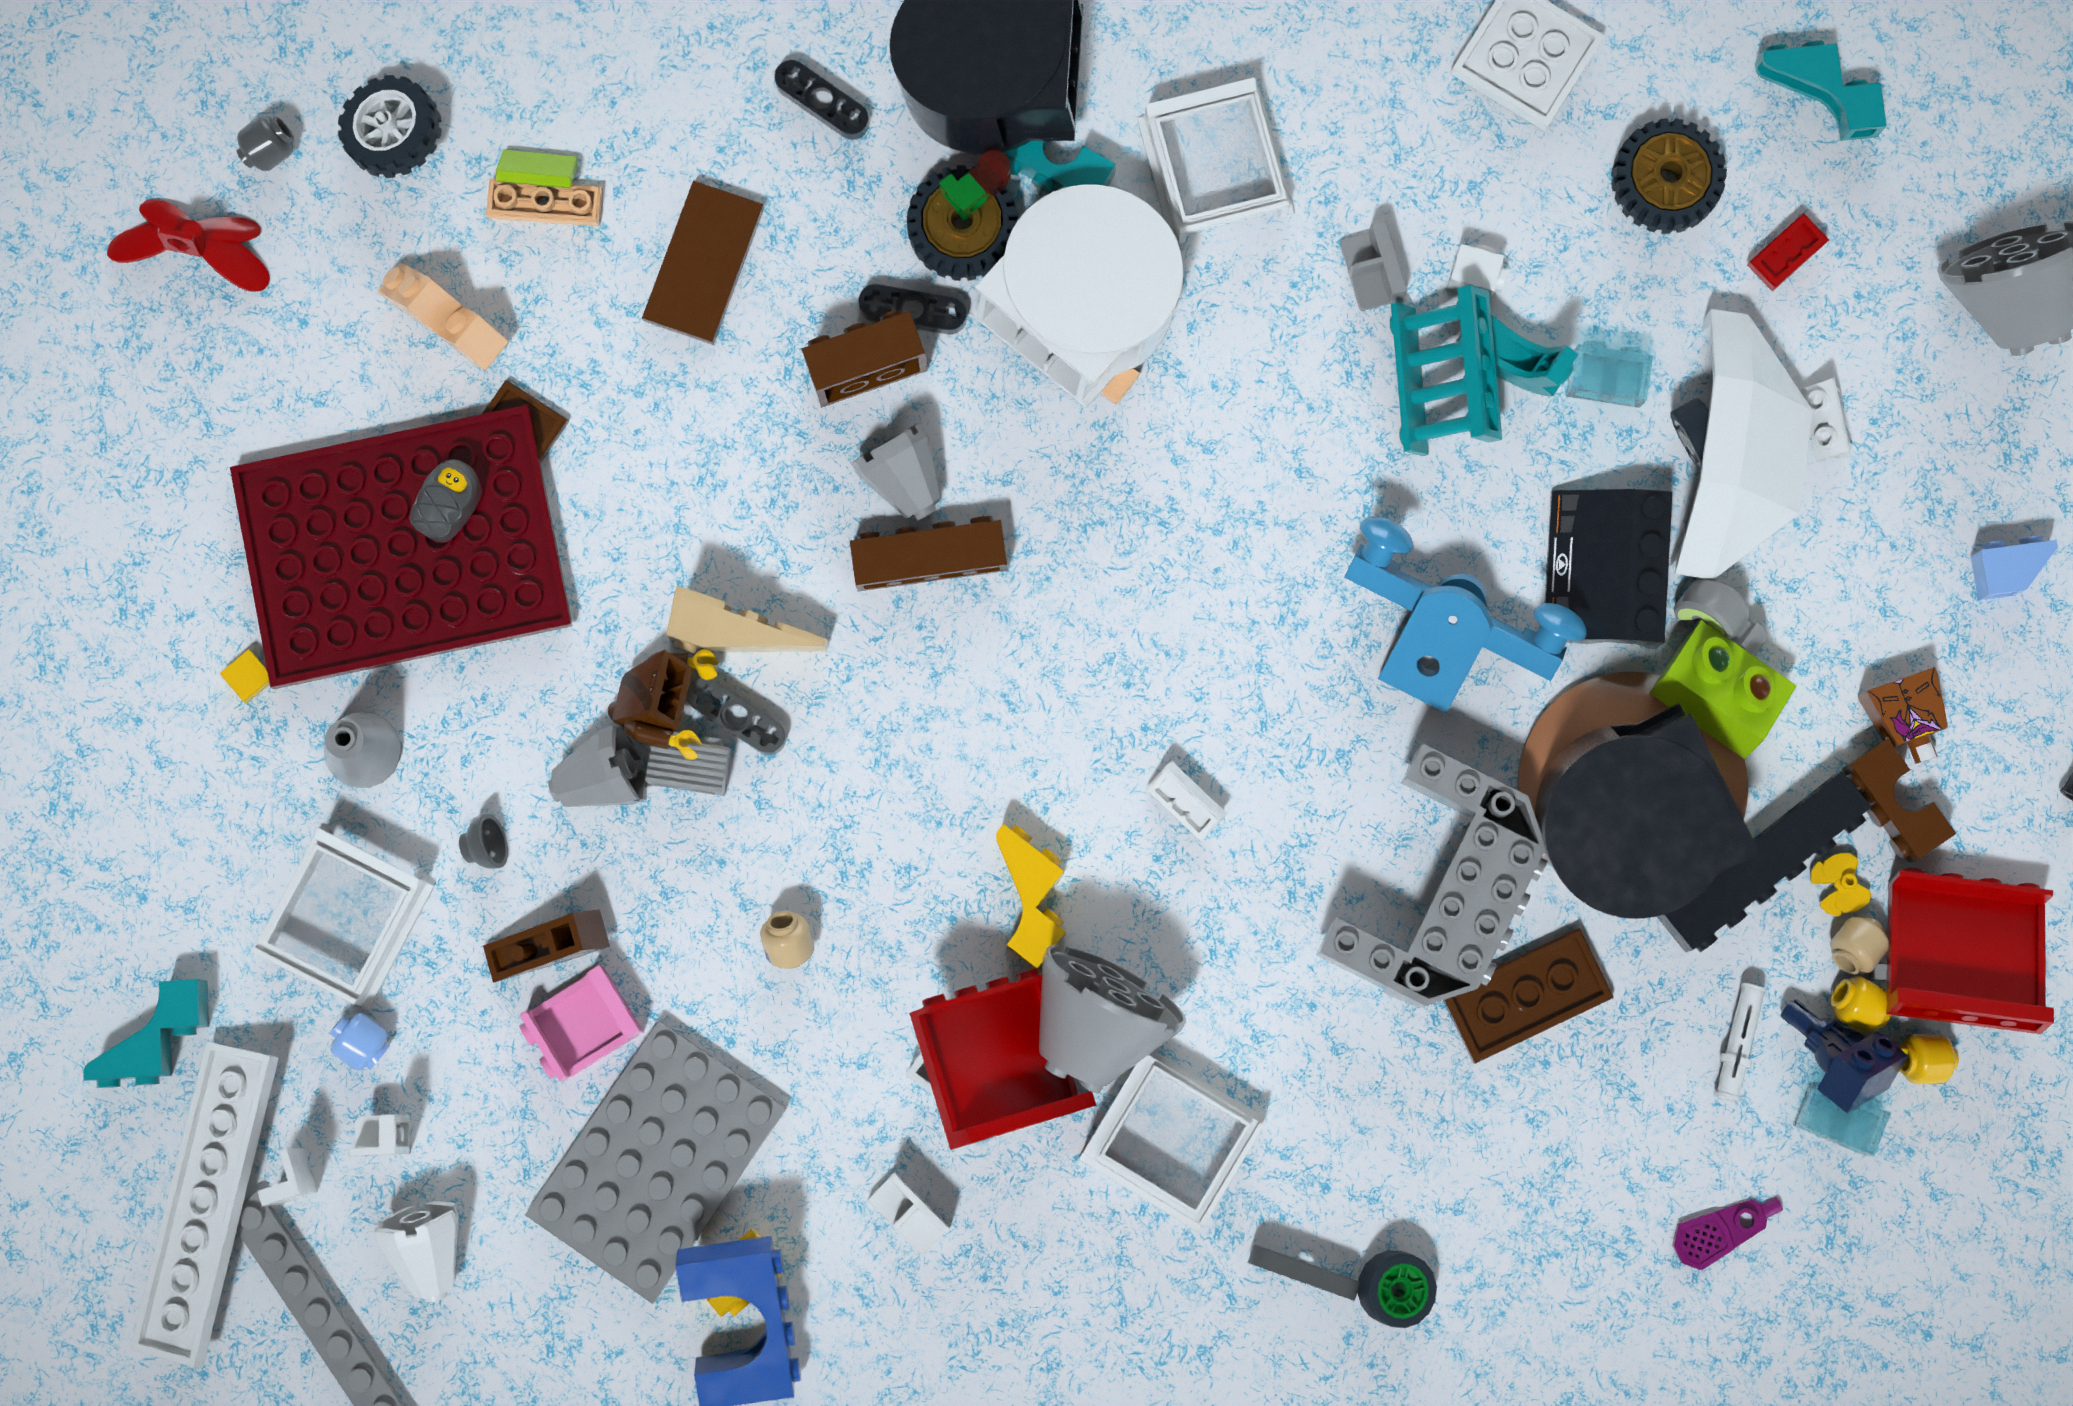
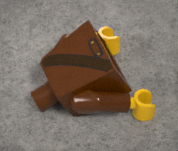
(655, 696)

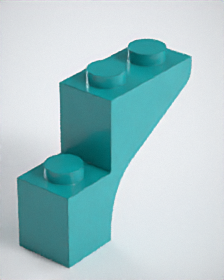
(1817, 74)
(147, 1053)

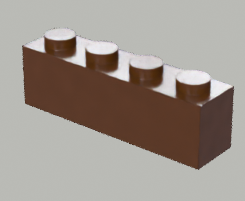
(928, 554)

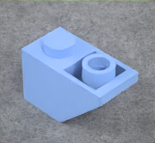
(2009, 569)

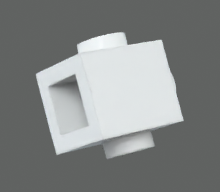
(1478, 267)

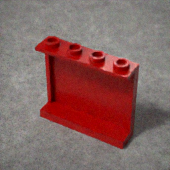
(1967, 951)
(989, 1063)

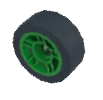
(1414, 1281)

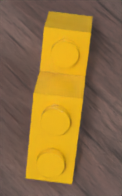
(1034, 878)

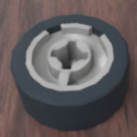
(1691, 426)

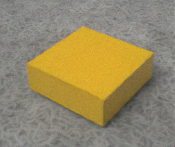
(246, 676)

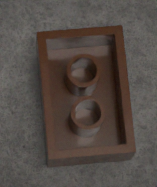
(865, 357)

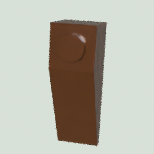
(546, 945)

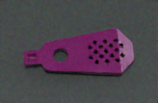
(1727, 1228)

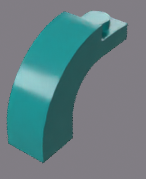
(1528, 364)

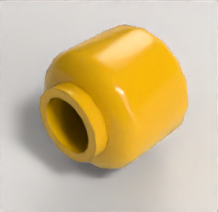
(1860, 1004)
(1929, 1059)

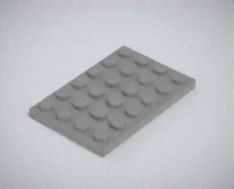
(655, 1161)

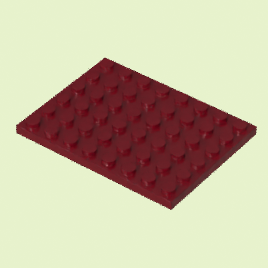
(358, 588)

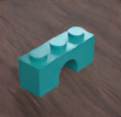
(1085, 169)

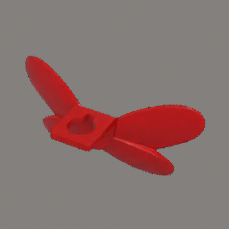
(210, 238)

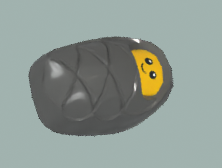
(446, 500)

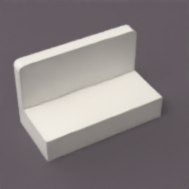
(299, 1177)

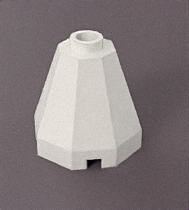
(422, 1247)

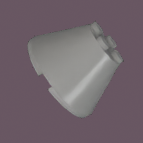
(2017, 285)
(1098, 1018)

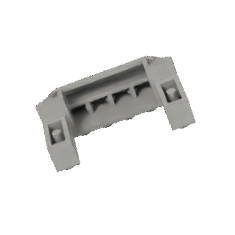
(1473, 900)

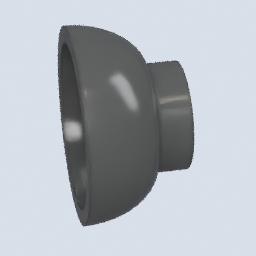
(484, 843)

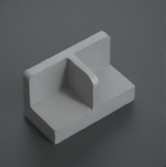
(1374, 267)

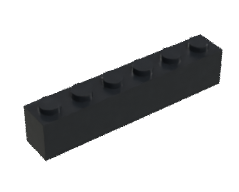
(1782, 849)

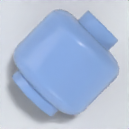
(358, 1041)

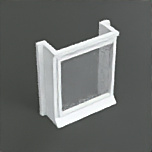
(1213, 158)
(343, 919)
(1173, 1140)

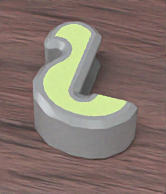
(1723, 610)

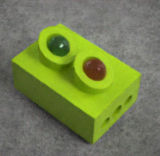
(1724, 689)

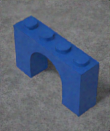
(751, 1273)

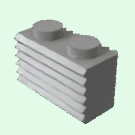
(703, 775)

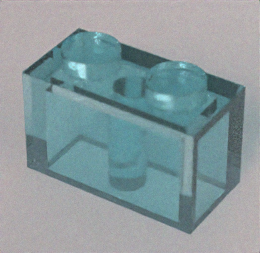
(1610, 374)
(1856, 1131)

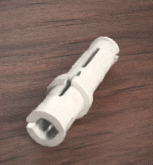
(1728, 1086)

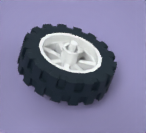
(371, 107)

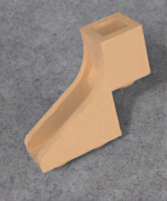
(443, 315)

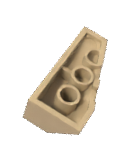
(707, 623)

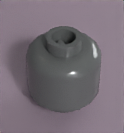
(264, 143)

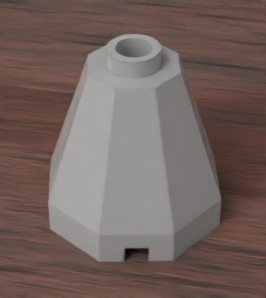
(902, 472)
(600, 772)

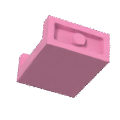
(580, 1025)

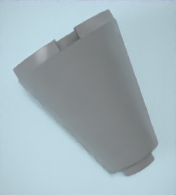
(362, 749)

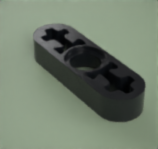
(794, 92)
(941, 305)

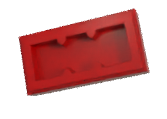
(1788, 252)

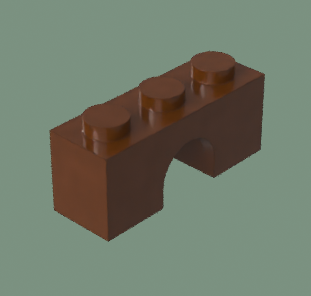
(1911, 832)

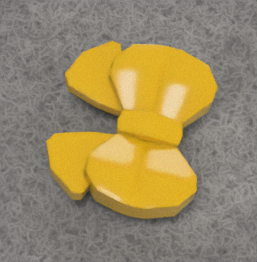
(1840, 871)

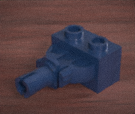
(1853, 1064)

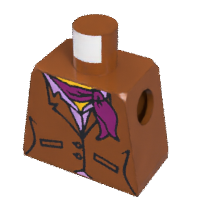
(1908, 712)

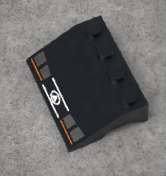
(1611, 562)

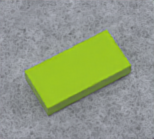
(536, 169)

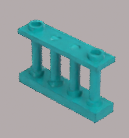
(1480, 375)

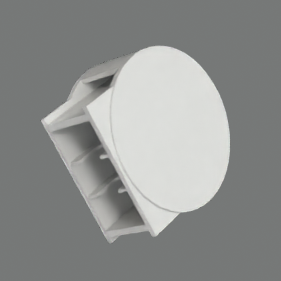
(1084, 286)

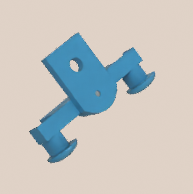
(1451, 622)

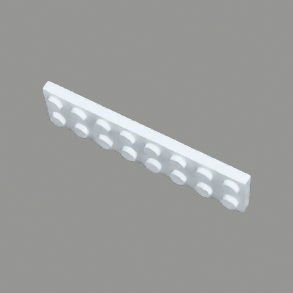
(204, 1204)

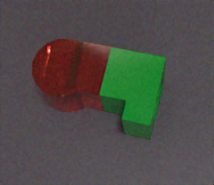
(978, 184)

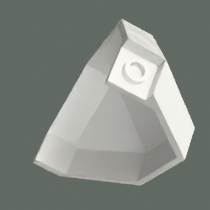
(1750, 450)

